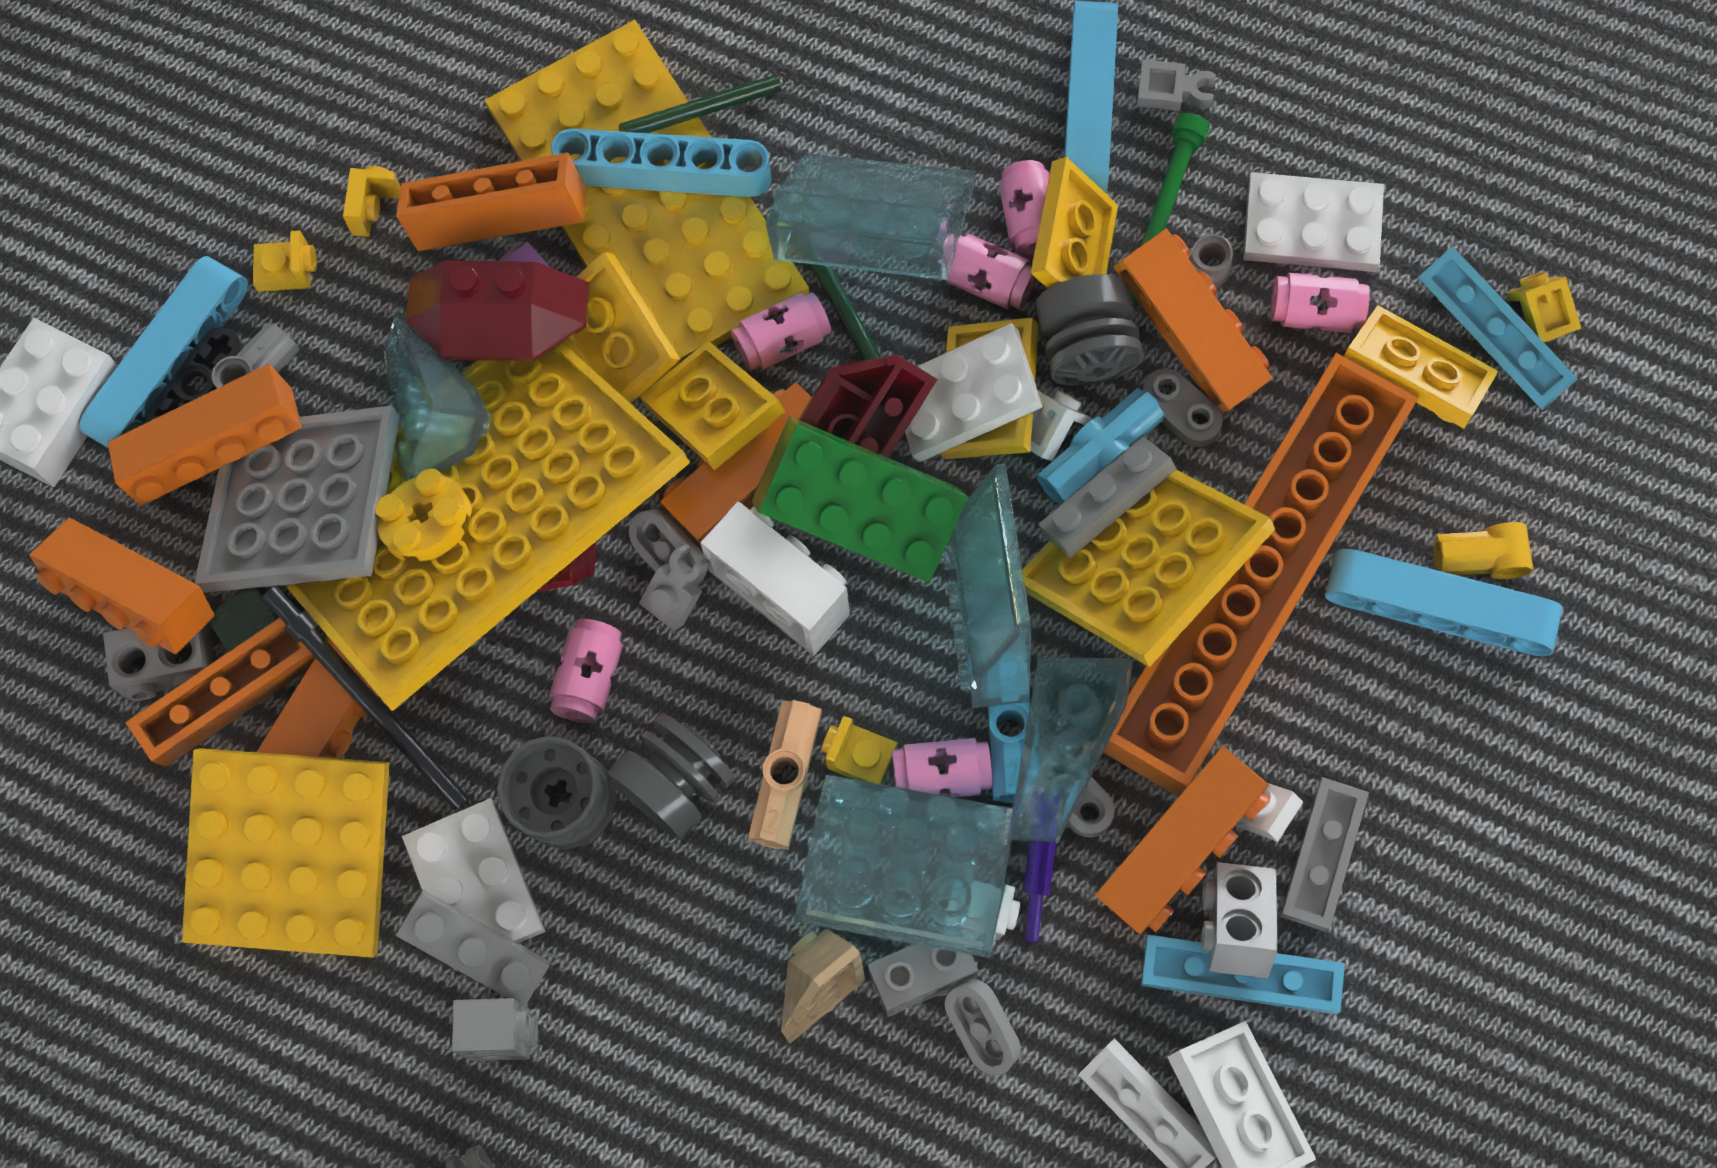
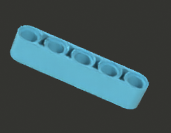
(1091, 88)
(681, 173)
(196, 306)
(1444, 602)

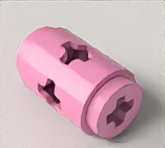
(1023, 198)
(1006, 274)
(1345, 296)
(800, 322)
(581, 697)
(964, 761)

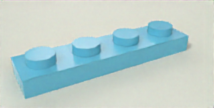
(1497, 328)
(1292, 981)

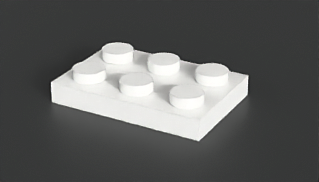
(1313, 222)
(974, 393)
(474, 869)
(1240, 1102)

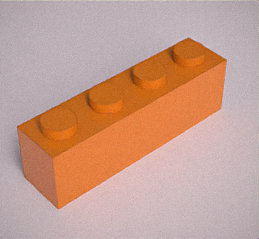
(492, 202)
(1194, 321)
(204, 435)
(709, 493)
(121, 586)
(219, 694)
(316, 717)
(1182, 841)

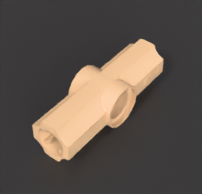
(779, 803)

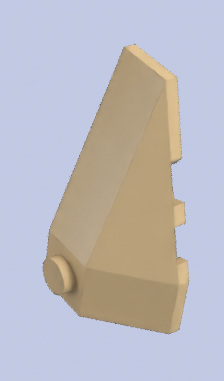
(818, 979)

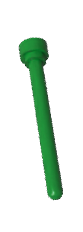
(1188, 134)

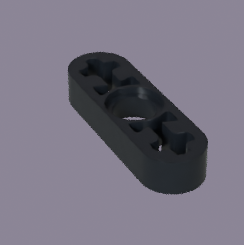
(194, 367)

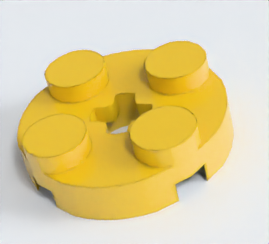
(426, 493)

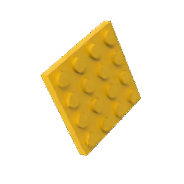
(1150, 566)
(285, 852)

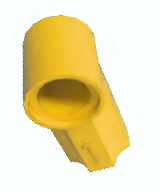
(1496, 551)

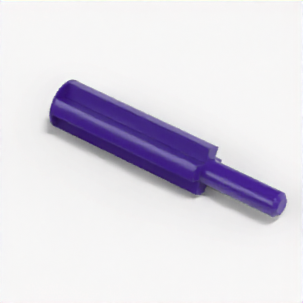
(1037, 883)

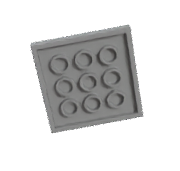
(301, 505)

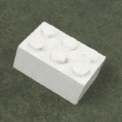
(43, 396)
(777, 577)

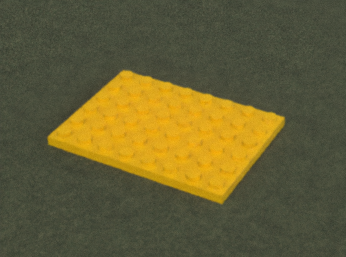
(542, 487)

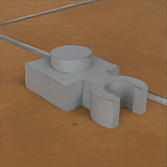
(1166, 85)
(671, 589)

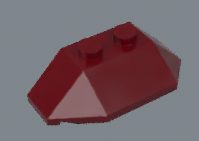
(496, 309)
(869, 401)

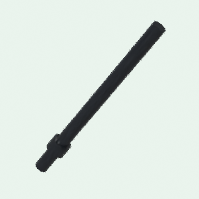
(303, 628)

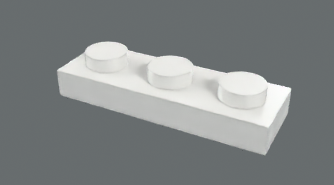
(1147, 1109)

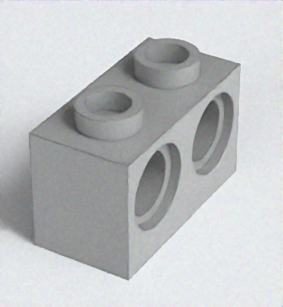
(160, 667)
(1245, 909)
(918, 975)
(493, 1029)

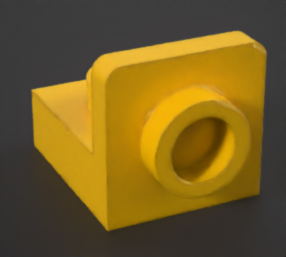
(363, 196)
(284, 264)
(1546, 305)
(857, 752)

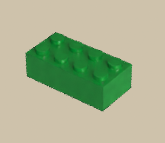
(859, 499)

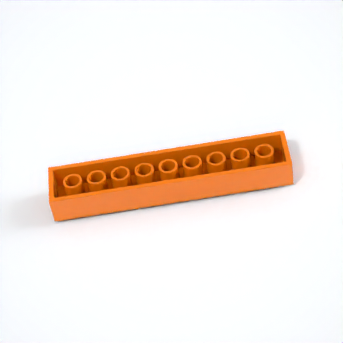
(1308, 495)

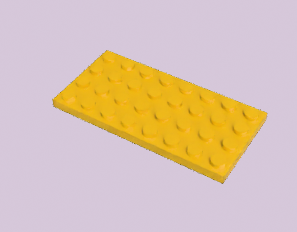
(689, 255)

